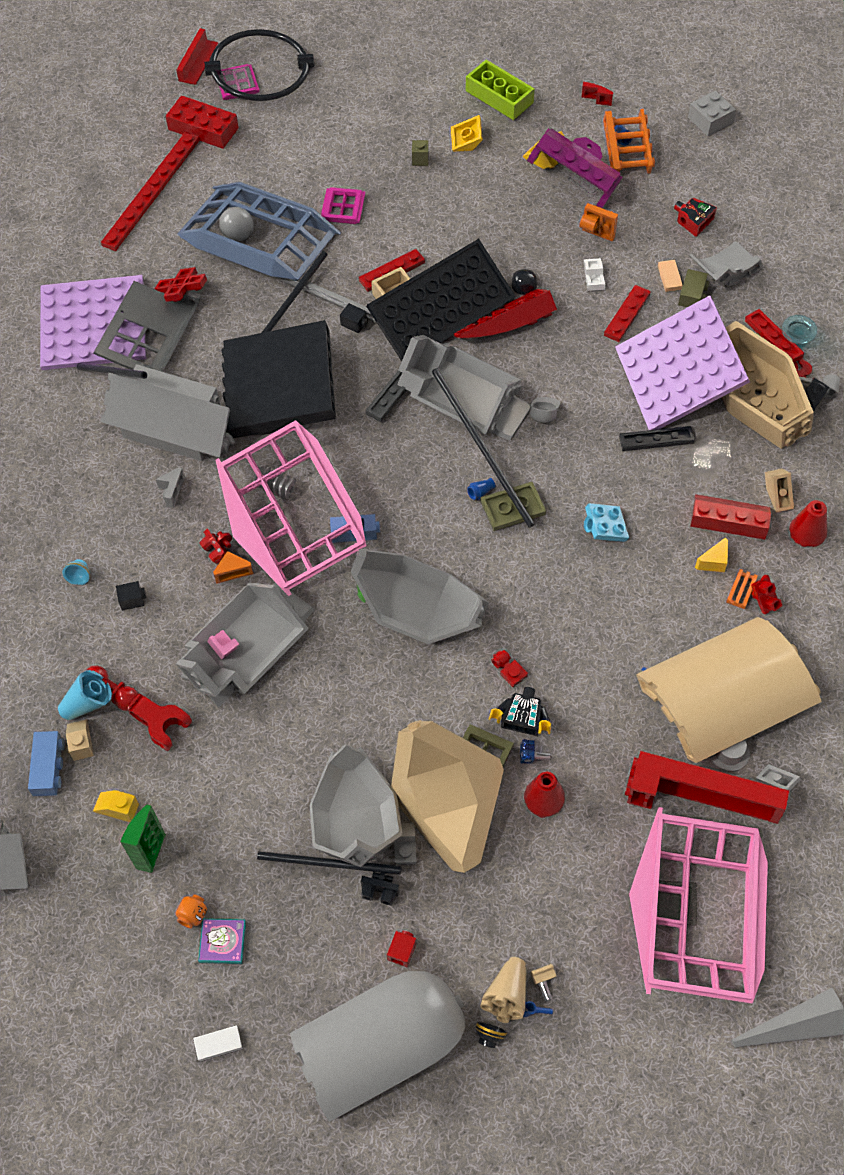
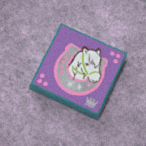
(222, 941)

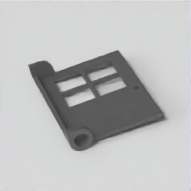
(149, 310)

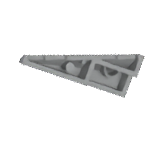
(811, 1019)

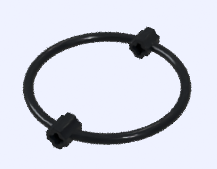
(304, 61)

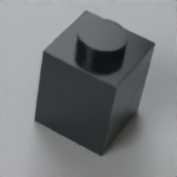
(353, 318)
(130, 595)

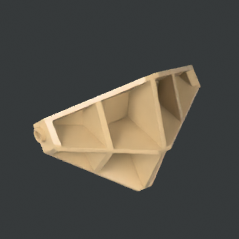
(447, 790)

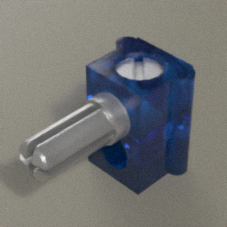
(528, 753)

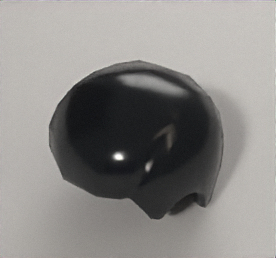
(524, 281)

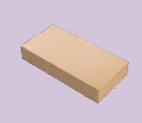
(670, 275)

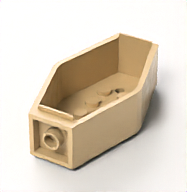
(781, 388)

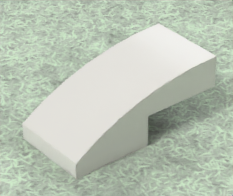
(594, 274)

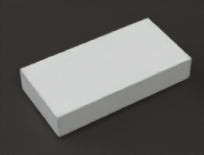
(217, 1043)

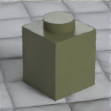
(420, 152)

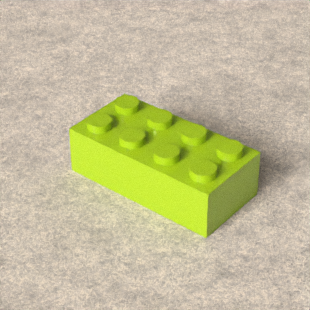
(499, 89)

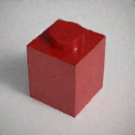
(402, 948)

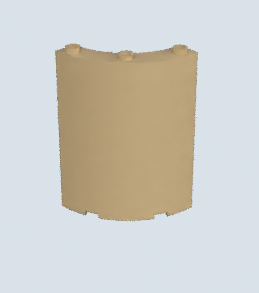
(731, 687)

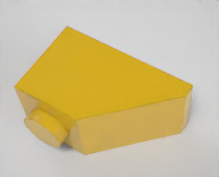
(117, 805)

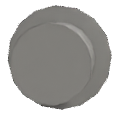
(733, 757)

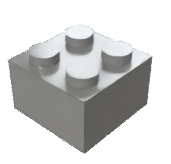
(711, 113)

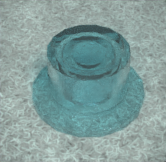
(799, 330)

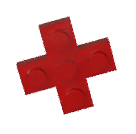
(184, 281)

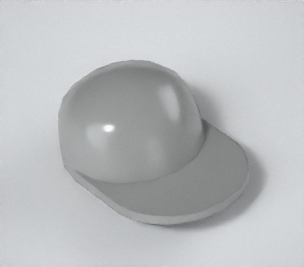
(544, 409)

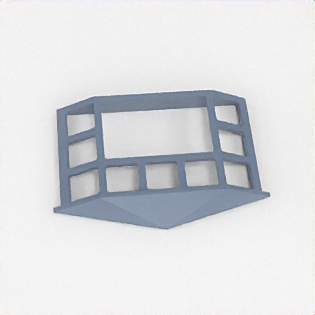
(249, 256)

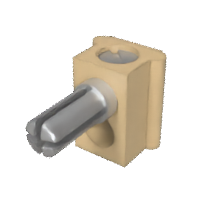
(541, 976)

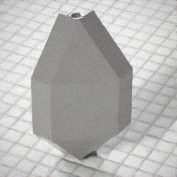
(416, 596)
(353, 809)

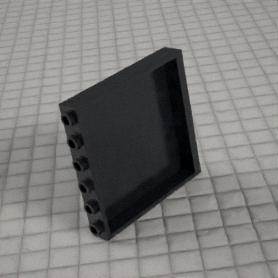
(278, 379)

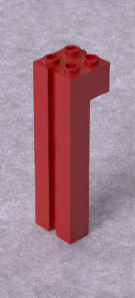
(702, 785)

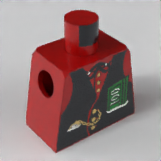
(695, 215)

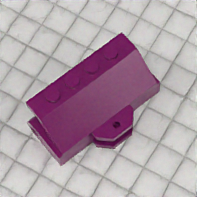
(579, 159)

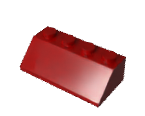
(730, 516)

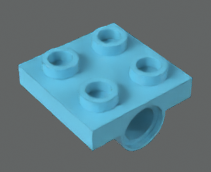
(605, 522)

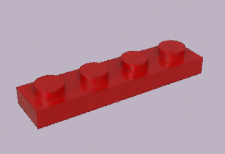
(407, 261)
(627, 313)
(772, 333)

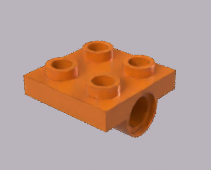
(599, 222)

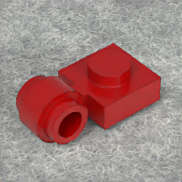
(511, 672)

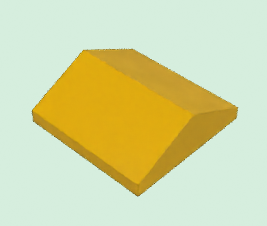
(466, 134)

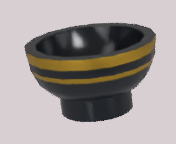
(489, 1034)

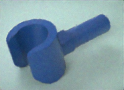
(532, 1008)

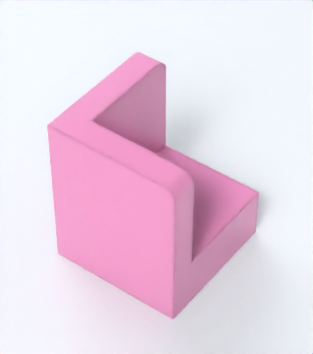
(222, 644)

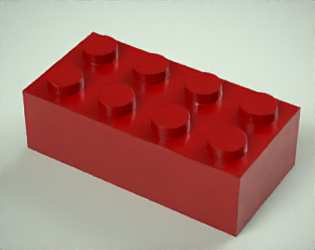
(202, 120)

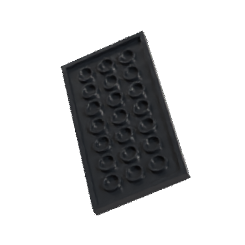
(442, 298)

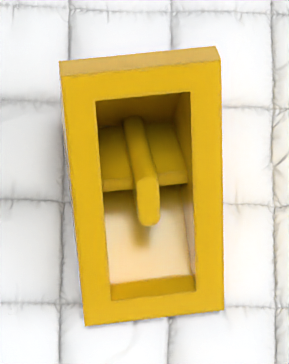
(715, 558)

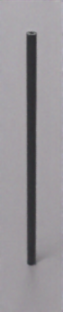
(483, 448)

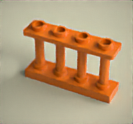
(612, 136)

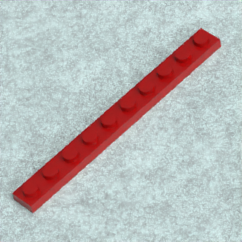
(149, 192)

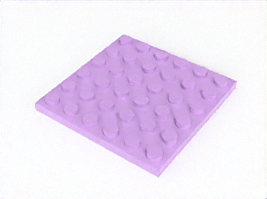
(77, 317)
(682, 364)

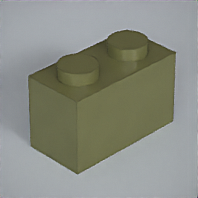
(693, 288)

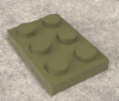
(502, 511)

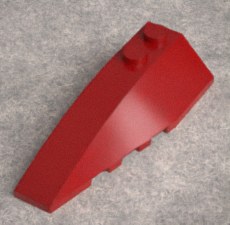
(514, 315)

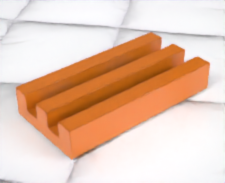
(746, 576)

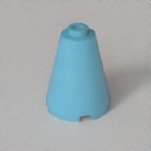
(85, 695)

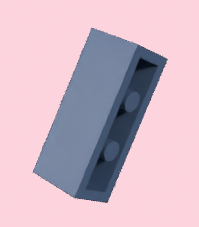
(46, 763)

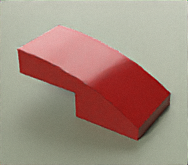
(601, 94)

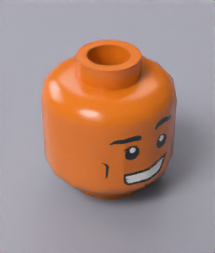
(191, 911)

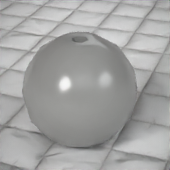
(236, 224)

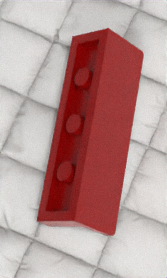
(192, 64)

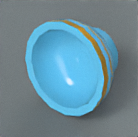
(76, 572)

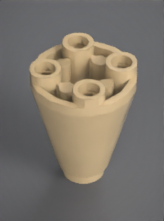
(507, 992)

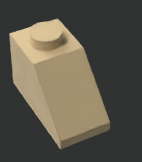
(780, 489)
(79, 740)

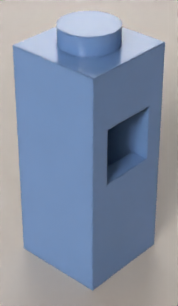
(369, 524)

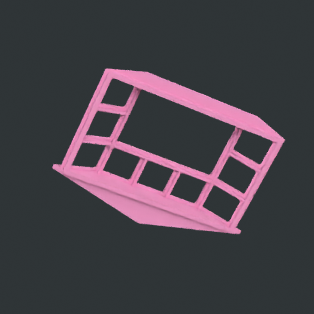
(244, 524)
(645, 898)

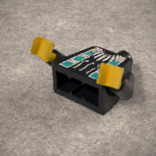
(522, 714)

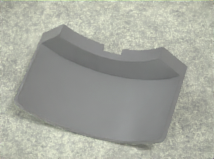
(730, 264)

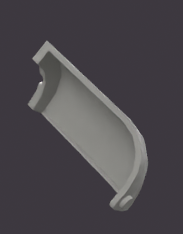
(378, 1039)

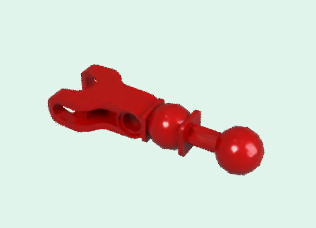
(147, 712)

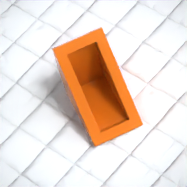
(231, 568)

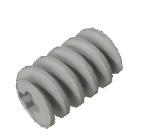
(278, 485)

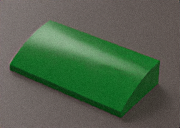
(143, 839)

